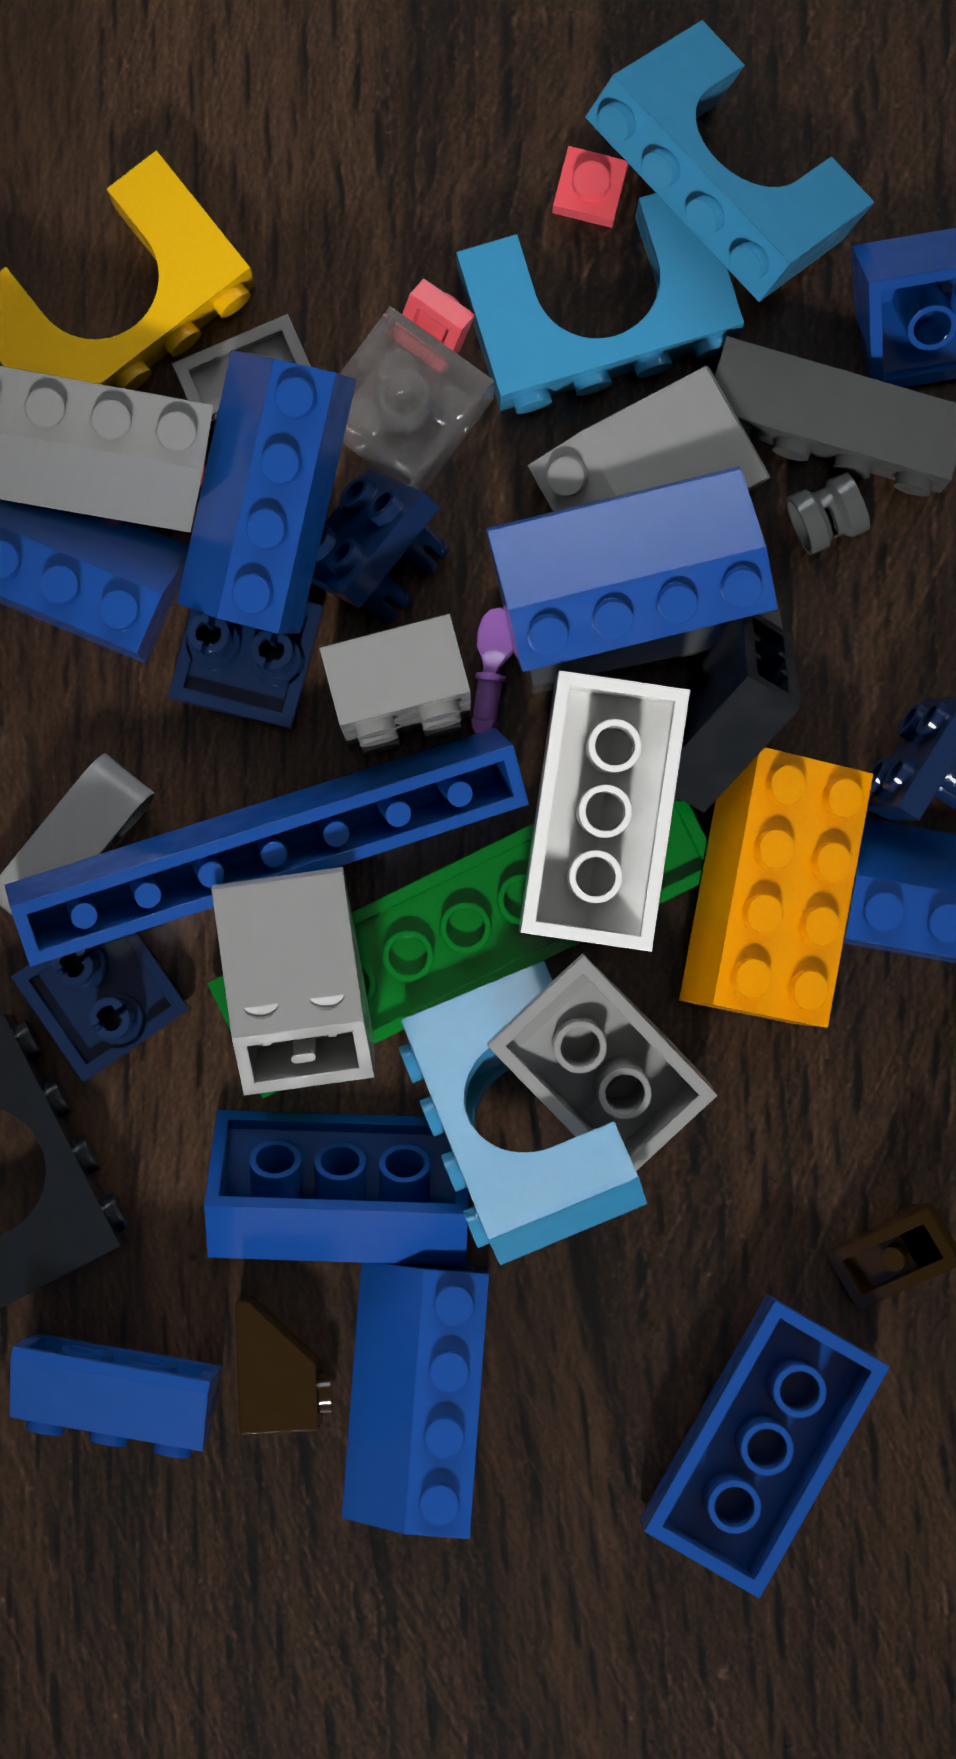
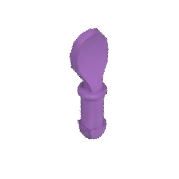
(495, 649)

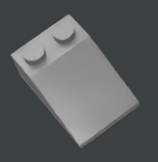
(652, 443)
(602, 1062)

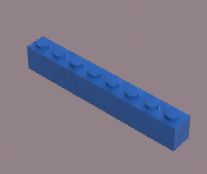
(278, 837)

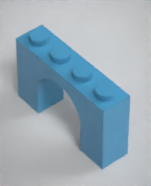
(751, 228)
(538, 359)
(517, 1196)

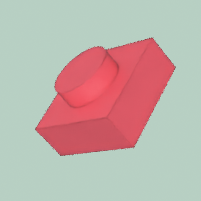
(590, 186)
(439, 315)

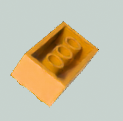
(777, 889)

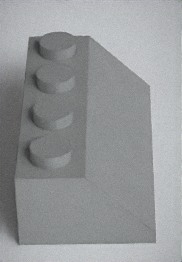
(101, 449)

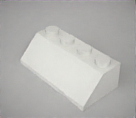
(604, 810)

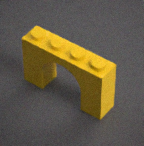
(196, 282)

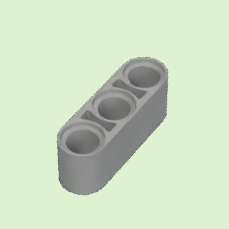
(83, 824)

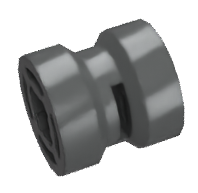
(828, 513)

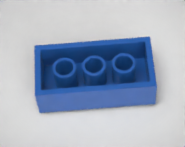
(763, 1445)

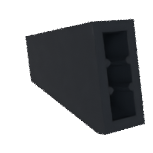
(735, 706)

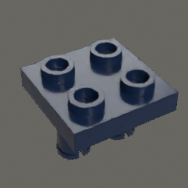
(367, 537)
(245, 668)
(919, 765)
(102, 1001)

